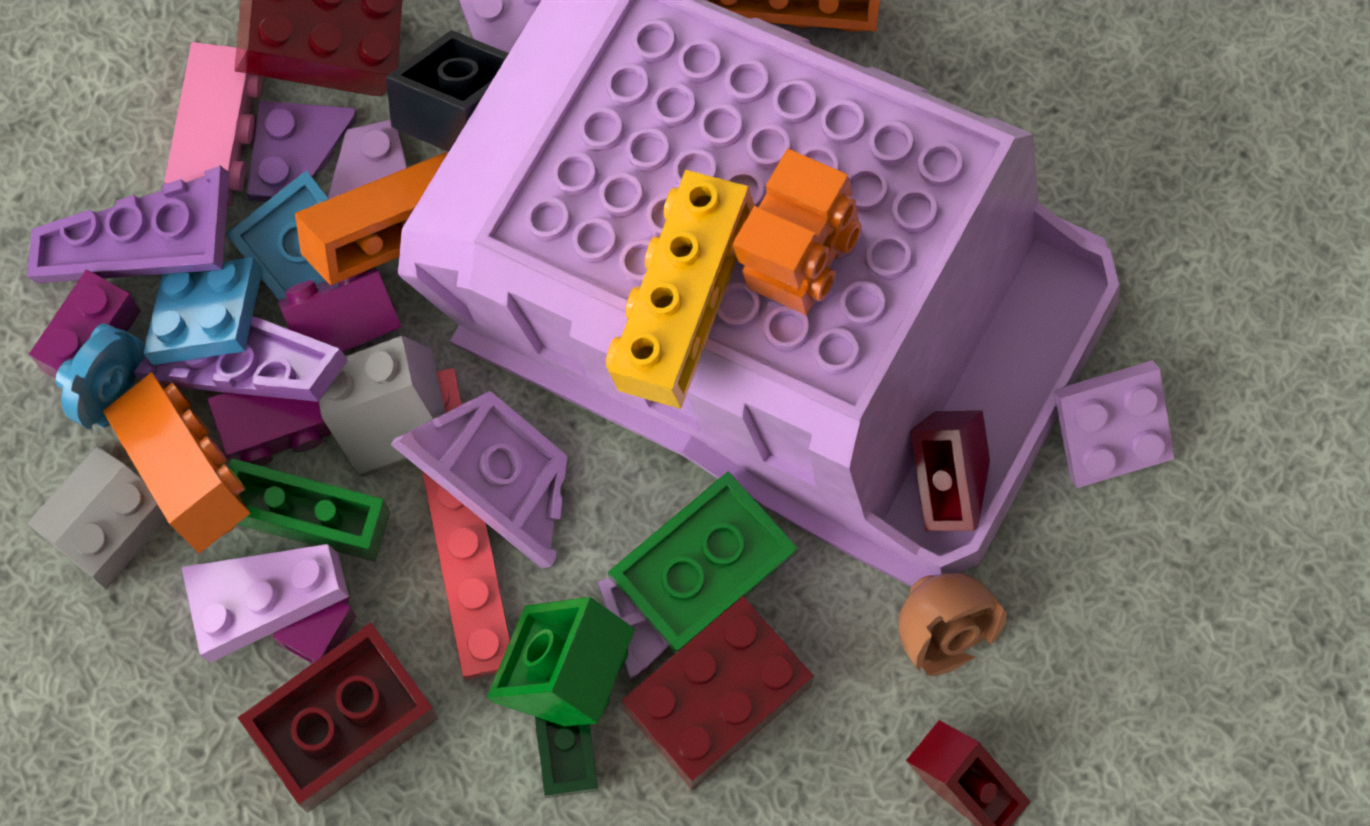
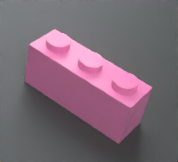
(213, 117)

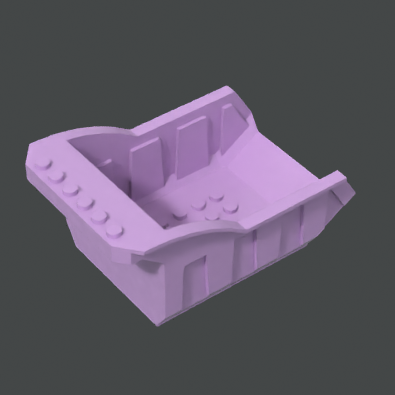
(943, 305)

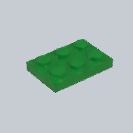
(702, 561)

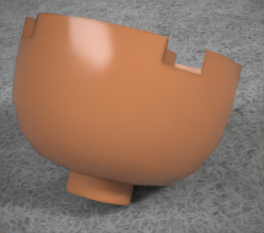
(946, 618)

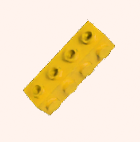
(680, 289)

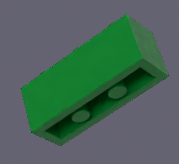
(311, 511)

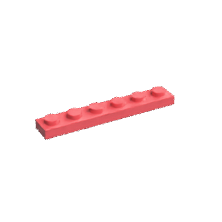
(467, 569)

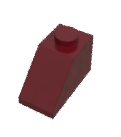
(951, 468)
(967, 777)

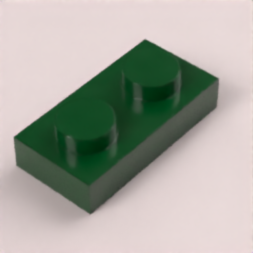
(566, 759)

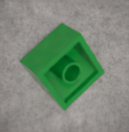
(562, 661)

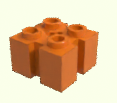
(798, 232)

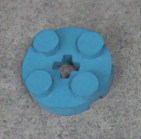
(99, 374)

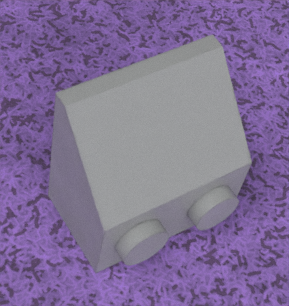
(379, 399)
(100, 517)

